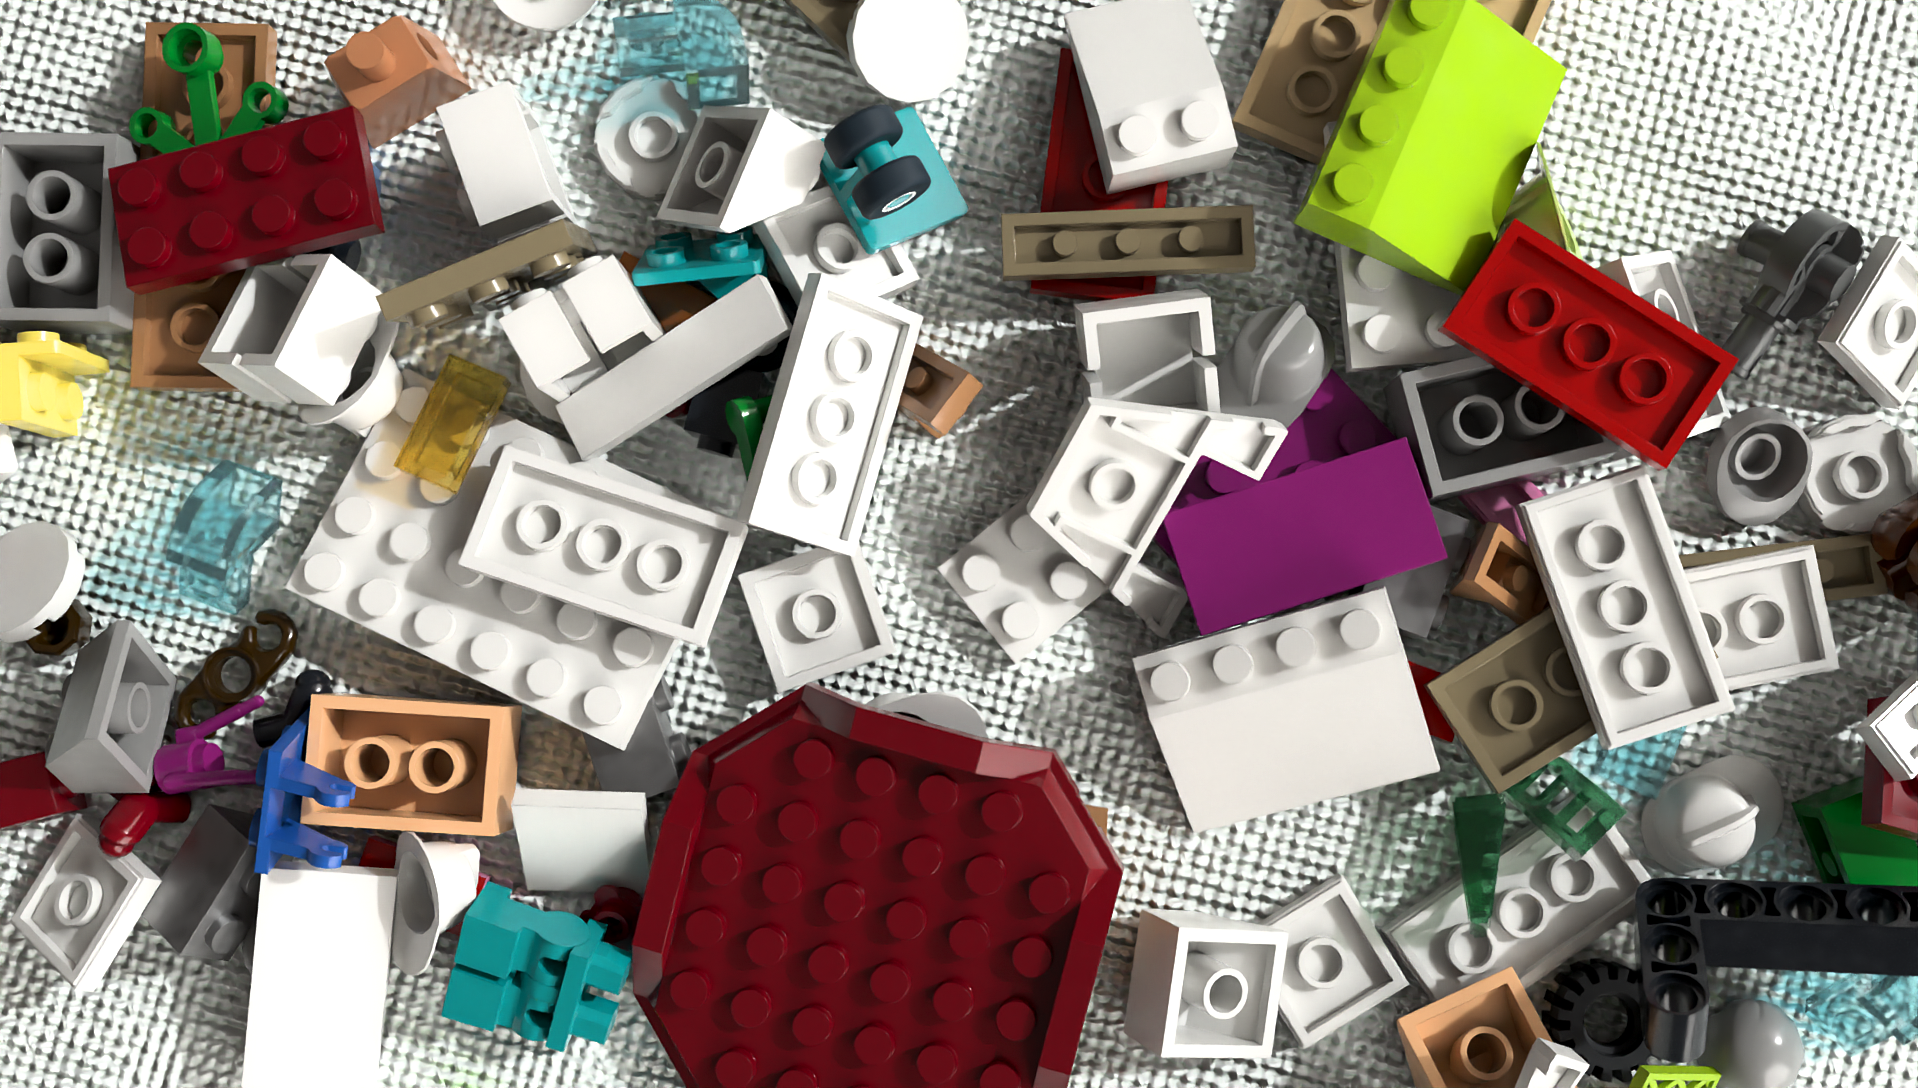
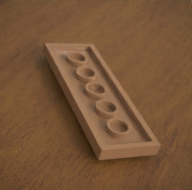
(179, 321)

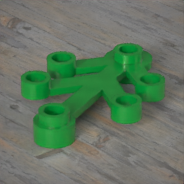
(179, 53)

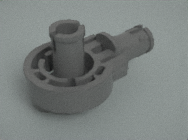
(1799, 279)

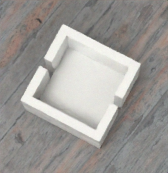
(502, 163)
(294, 330)
(550, 331)
(1145, 347)

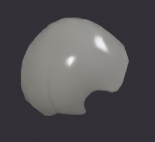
(1753, 1046)

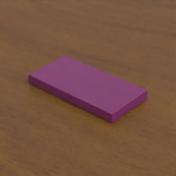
(1304, 536)

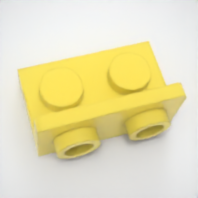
(40, 383)

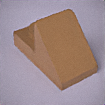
(936, 392)
(1502, 574)

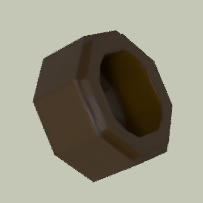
(65, 634)

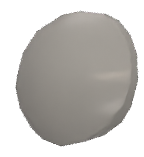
(1758, 466)

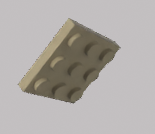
(489, 276)

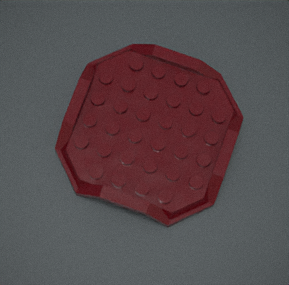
(872, 906)

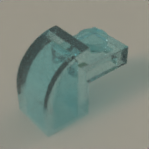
(694, 38)
(220, 531)
(1866, 1010)

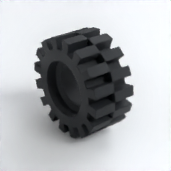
(1568, 1013)

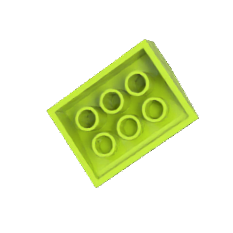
(1432, 140)

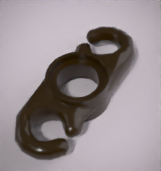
(262, 663)

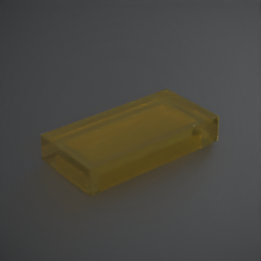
(452, 424)

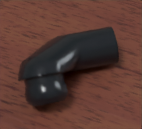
(269, 728)

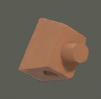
(395, 76)

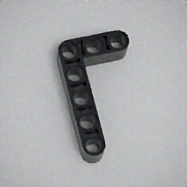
(1756, 925)

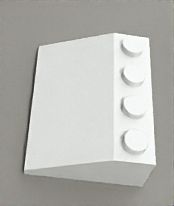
(1287, 711)

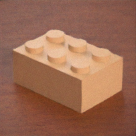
(416, 762)

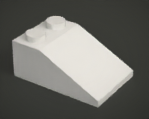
(1150, 92)

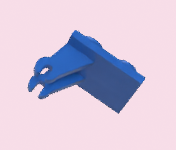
(285, 780)

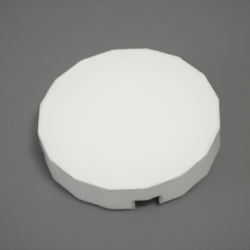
(908, 46)
(644, 135)
(1857, 473)
(37, 578)

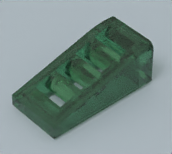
(1586, 793)
(1478, 837)

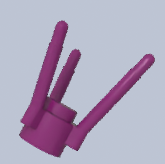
(198, 764)

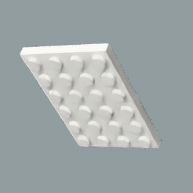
(393, 566)

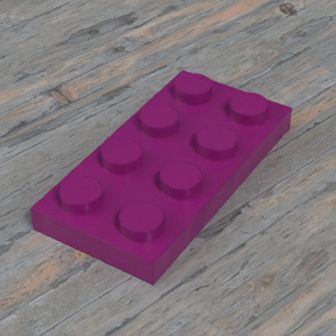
(1327, 429)

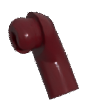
(135, 815)

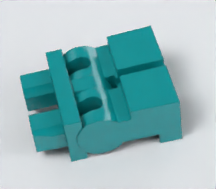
(534, 972)

